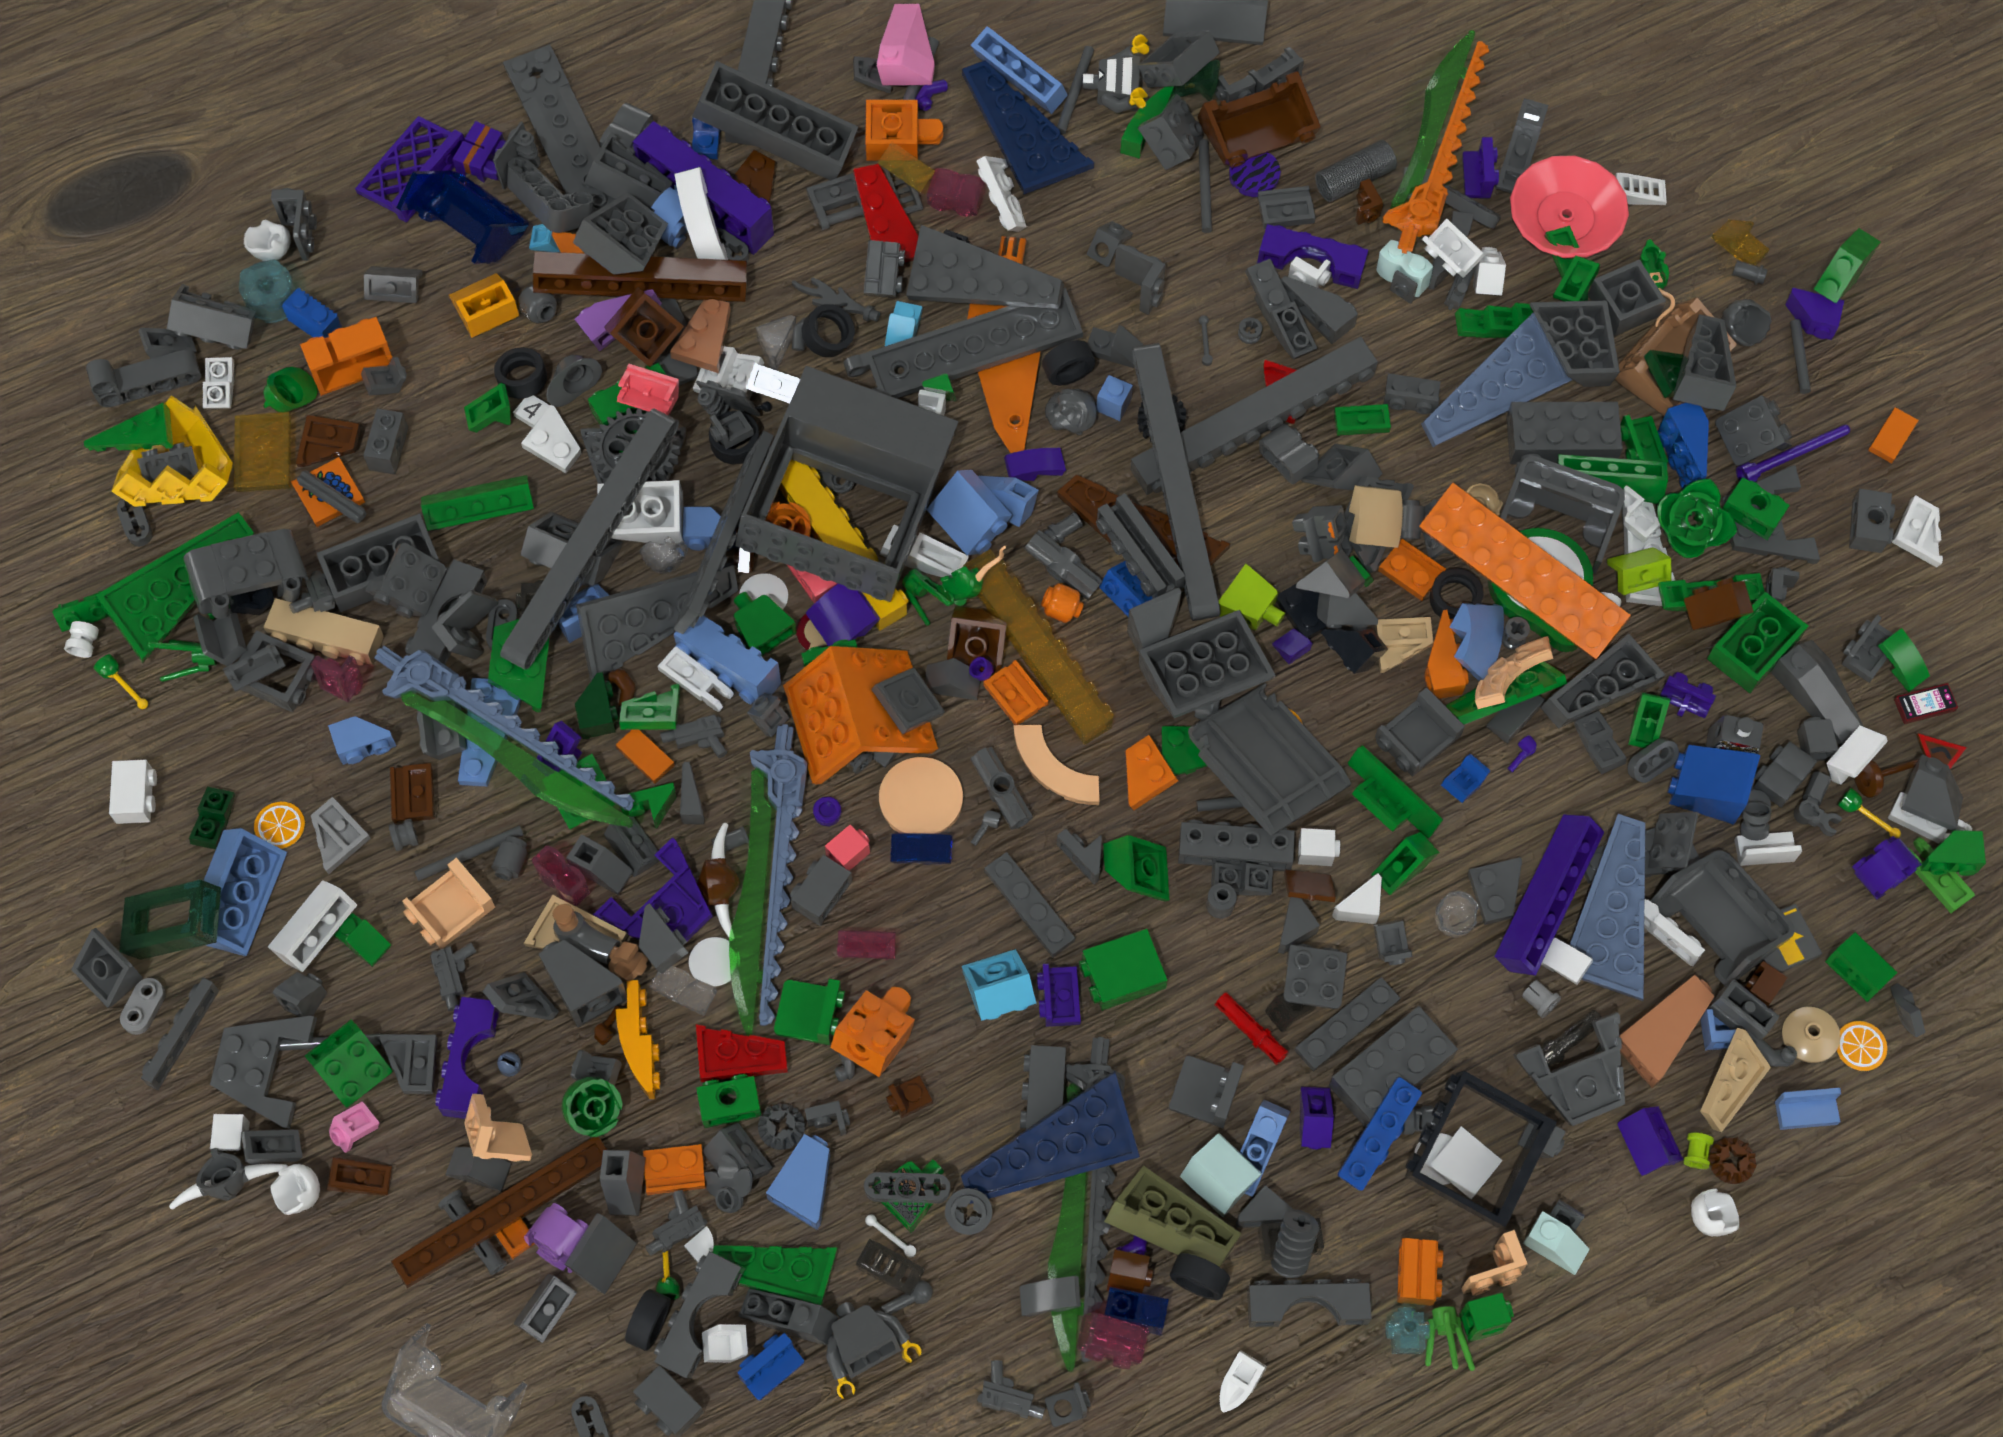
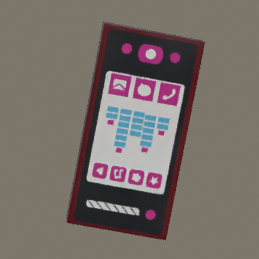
(1926, 703)

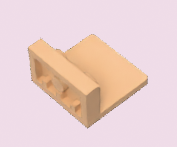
(494, 1138)
(1510, 1264)

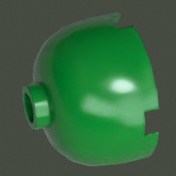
(591, 1106)

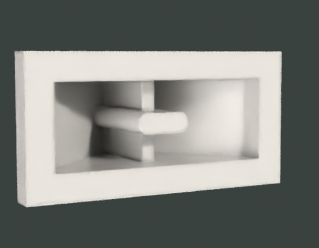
(1361, 905)

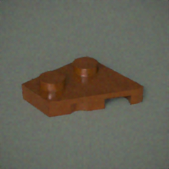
(326, 440)

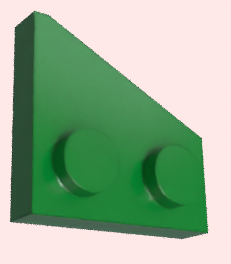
(651, 711)

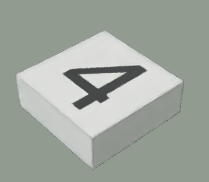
(531, 410)

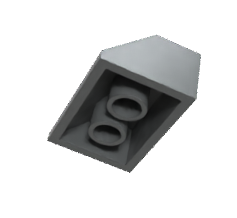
(550, 535)

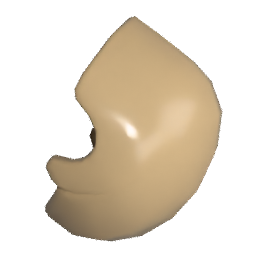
(1487, 496)

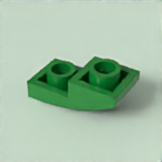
(1905, 657)

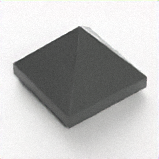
(1567, 1215)

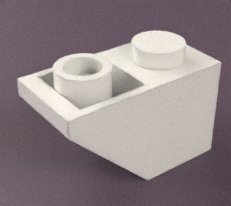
(1489, 273)

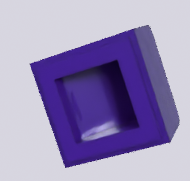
(1292, 646)

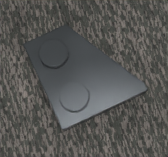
(520, 997)

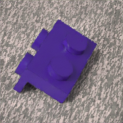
(1479, 170)
(1060, 996)

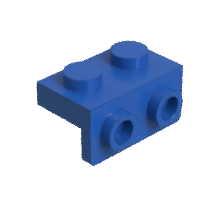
(770, 1367)

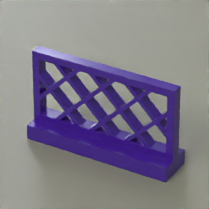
(440, 160)

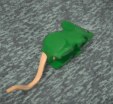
(1653, 261)
(965, 582)

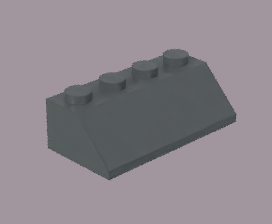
(1226, 19)

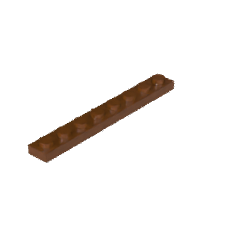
(499, 1212)

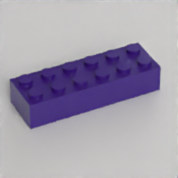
(731, 203)

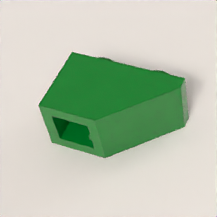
(1957, 853)

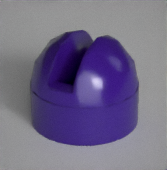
(976, 665)

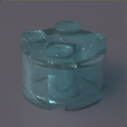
(265, 289)

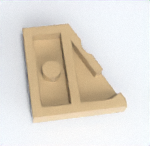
(1403, 639)

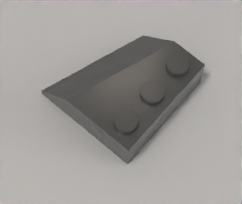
(621, 235)
(1581, 339)

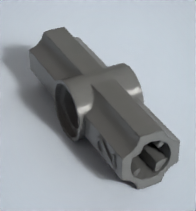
(1063, 564)
(1008, 802)

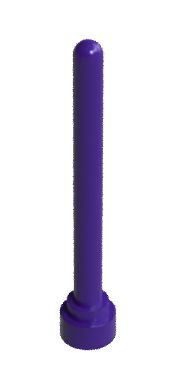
(1752, 471)

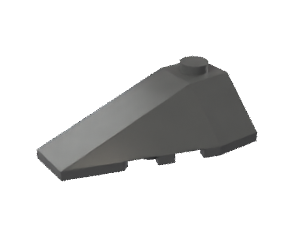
(1818, 688)

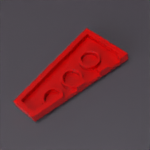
(882, 210)

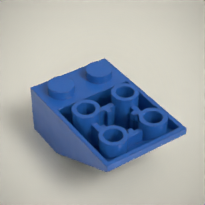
(1686, 441)

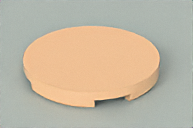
(921, 796)

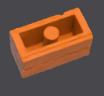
(1418, 1271)

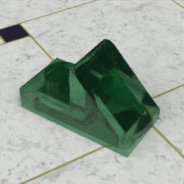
(1202, 82)

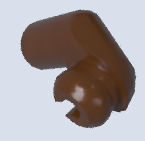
(624, 682)

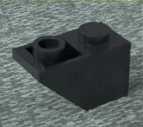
(1356, 646)

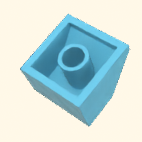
(999, 985)

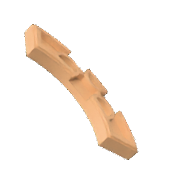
(1503, 672)
(1050, 772)

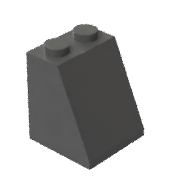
(581, 982)

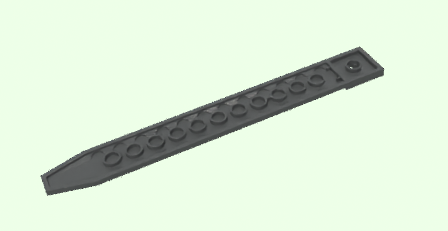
(572, 150)

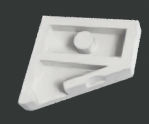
(552, 441)
(1920, 531)

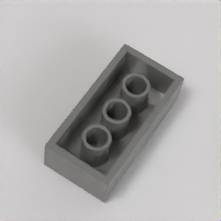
(1563, 429)
(367, 558)
(1408, 1050)

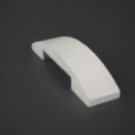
(698, 215)

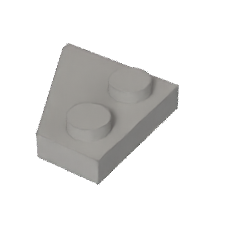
(336, 834)

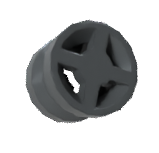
(403, 834)

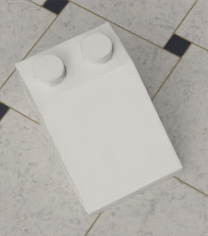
(653, 514)

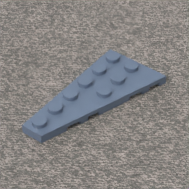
(1514, 372)
(1613, 913)

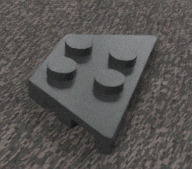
(1370, 554)

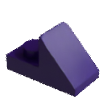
(566, 740)

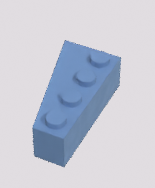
(730, 659)

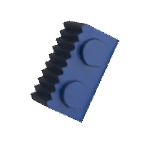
(310, 314)

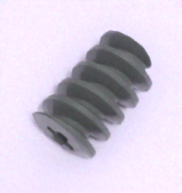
(1295, 1244)

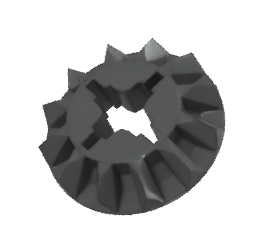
(786, 1138)
(975, 1222)

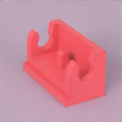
(648, 389)

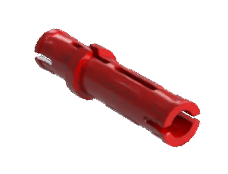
(1251, 1028)

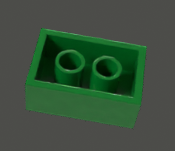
(1757, 642)

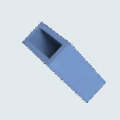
(969, 512)

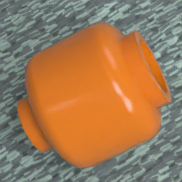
(1062, 603)

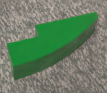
(1132, 139)

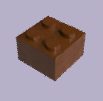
(643, 327)

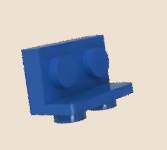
(1123, 588)

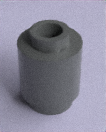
(1412, 518)
(509, 858)
(1221, 900)

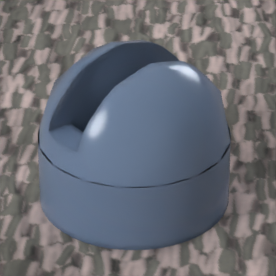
(507, 1068)

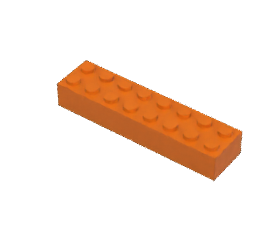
(1524, 571)

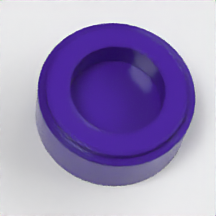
(827, 811)

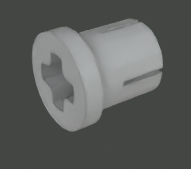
(1541, 998)

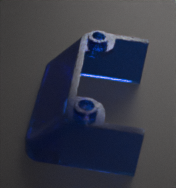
(466, 209)

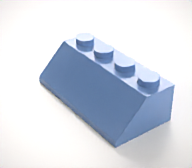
(246, 873)

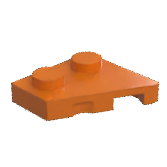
(1146, 772)

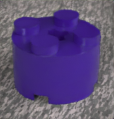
(1887, 867)

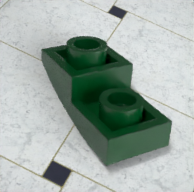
(213, 817)

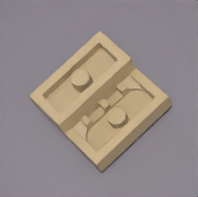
(1376, 516)

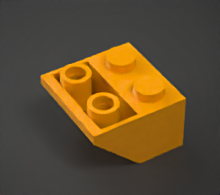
(485, 304)

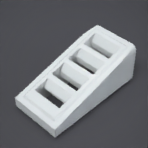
(1641, 182)

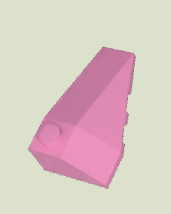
(905, 49)

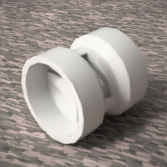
(81, 639)

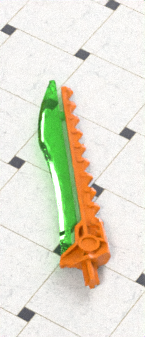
(1425, 206)

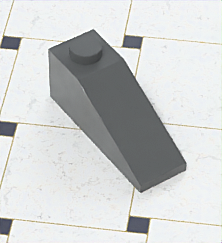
(1323, 309)

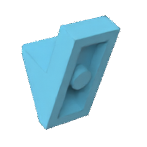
(903, 322)

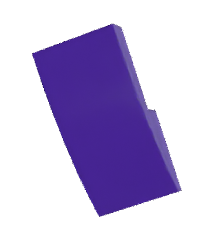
(1029, 463)

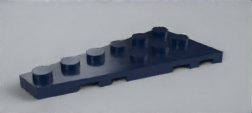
(1024, 135)
(1072, 1140)

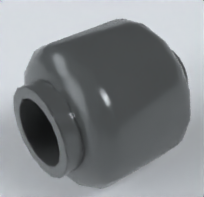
(537, 306)

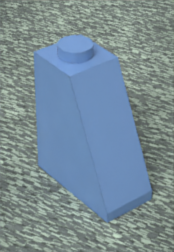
(803, 1181)

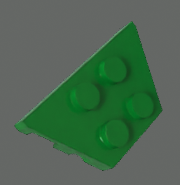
(517, 682)

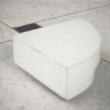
(700, 1244)

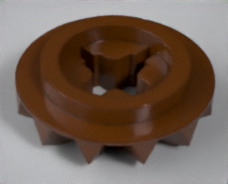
(1726, 1171)

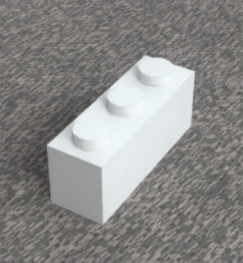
(312, 925)

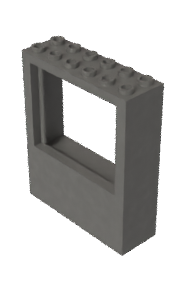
(863, 441)

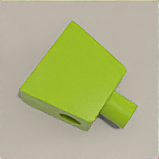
(1253, 598)

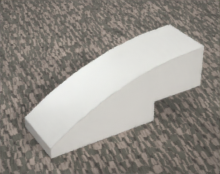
(929, 555)

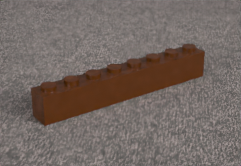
(664, 275)

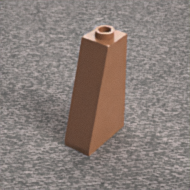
(1661, 1033)

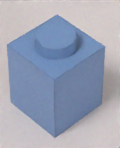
(1114, 398)

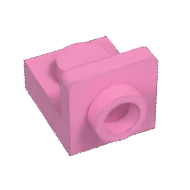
(352, 1126)

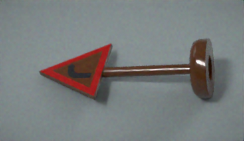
(1871, 780)

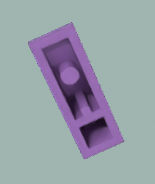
(598, 315)

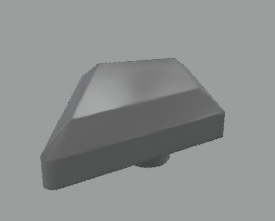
(866, 72)

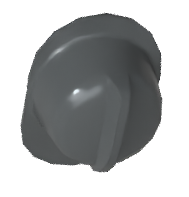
(572, 378)

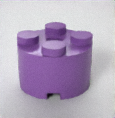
(555, 1235)

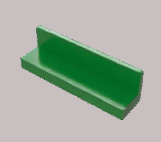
(476, 503)

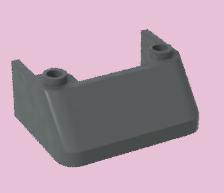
(1568, 493)

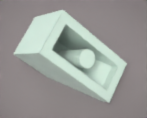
(1556, 1243)

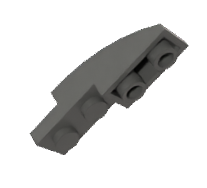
(1279, 311)

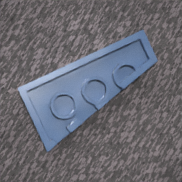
(475, 763)

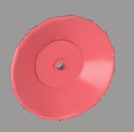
(1571, 188)

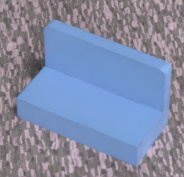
(1808, 1108)

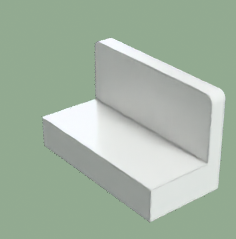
(1855, 754)
(1773, 849)

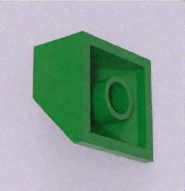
(1138, 866)

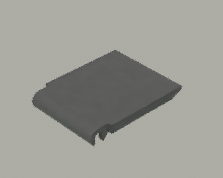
(1268, 759)

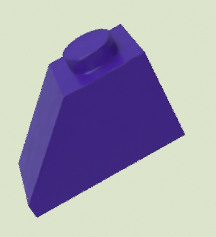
(1816, 312)
(1316, 1117)

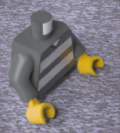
(1119, 78)

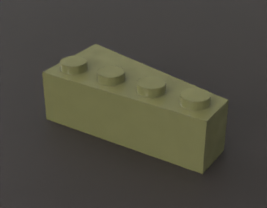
(1171, 1219)

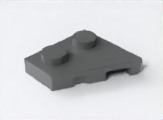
(1496, 889)
(412, 1060)

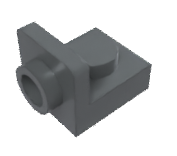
(1779, 580)
(822, 1115)

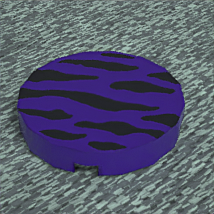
(1256, 175)

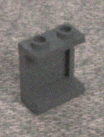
(1419, 733)

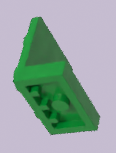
(348, 1063)

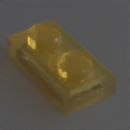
(906, 167)

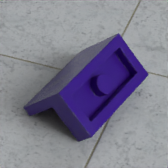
(1649, 1140)

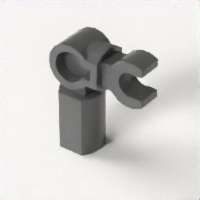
(1809, 811)

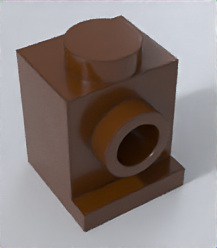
(1765, 983)

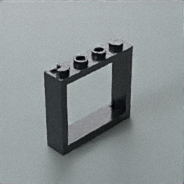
(1523, 1168)

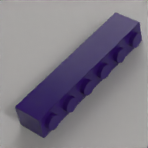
(1549, 894)

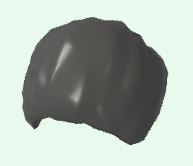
(1746, 322)

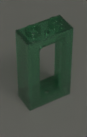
(197, 931)

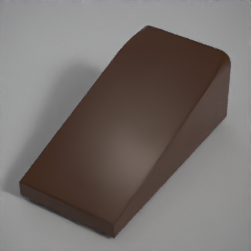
(358, 1177)

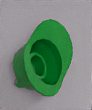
(289, 389)

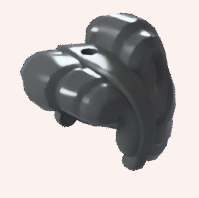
(1071, 411)

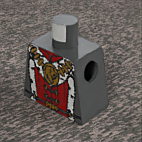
(1735, 734)

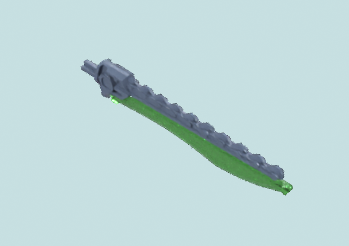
(437, 682)
(786, 789)

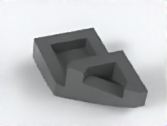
(1908, 1013)

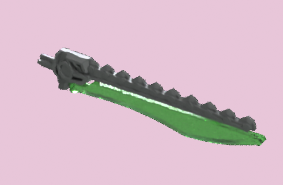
(1067, 1246)

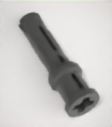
(456, 1209)

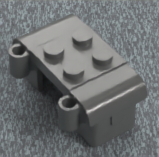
(243, 567)

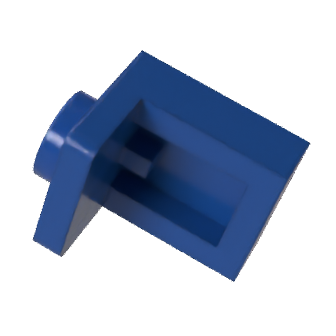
(1466, 778)

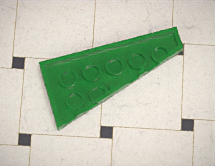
(160, 595)

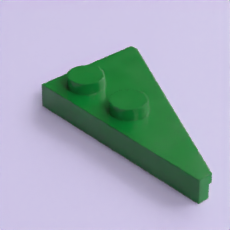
(140, 431)

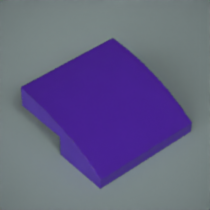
(842, 615)

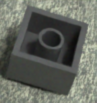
(1629, 295)

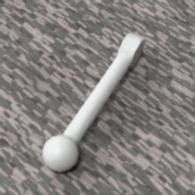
(909, 1251)

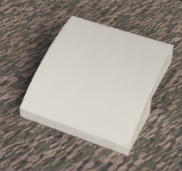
(733, 371)

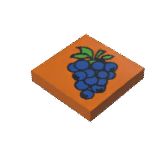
(337, 477)

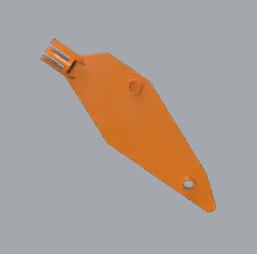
(1012, 384)

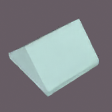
(1220, 1174)

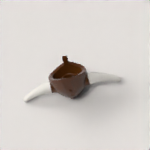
(719, 881)

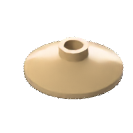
(1808, 1047)

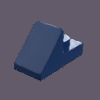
(705, 139)

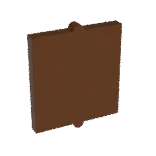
(1309, 885)

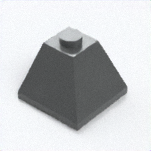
(1343, 467)
(1153, 619)
(1933, 793)

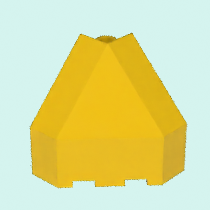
(171, 486)

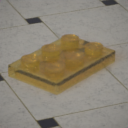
(262, 452)

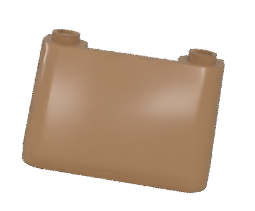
(1667, 337)

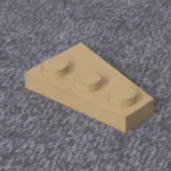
(543, 930)
(1735, 1080)

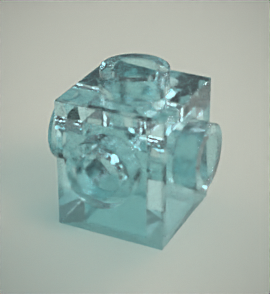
(1403, 1341)

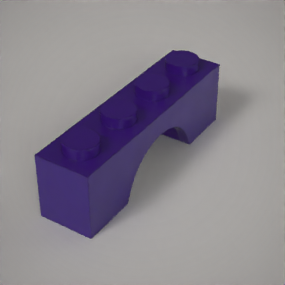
(1284, 245)
(474, 1023)

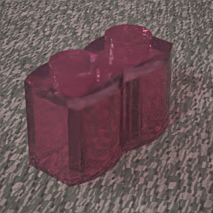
(955, 192)
(563, 877)

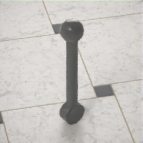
(1206, 359)

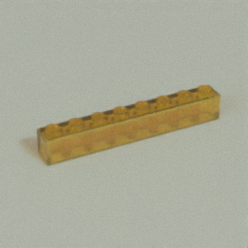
(1042, 652)

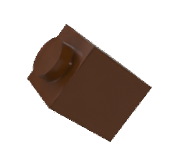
(1129, 1271)

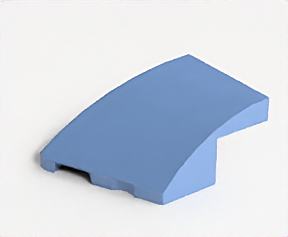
(1482, 634)

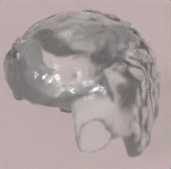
(664, 557)

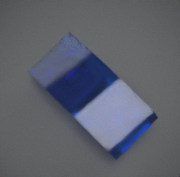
(921, 848)

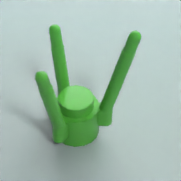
(1448, 1323)

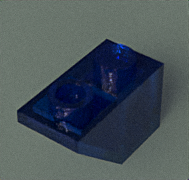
(1137, 1309)

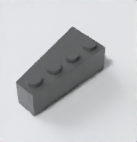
(1706, 366)
(1609, 679)

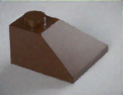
(976, 635)

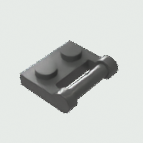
(832, 195)

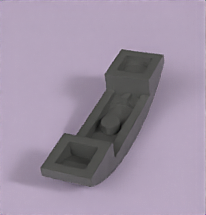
(1522, 143)

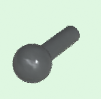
(920, 1295)

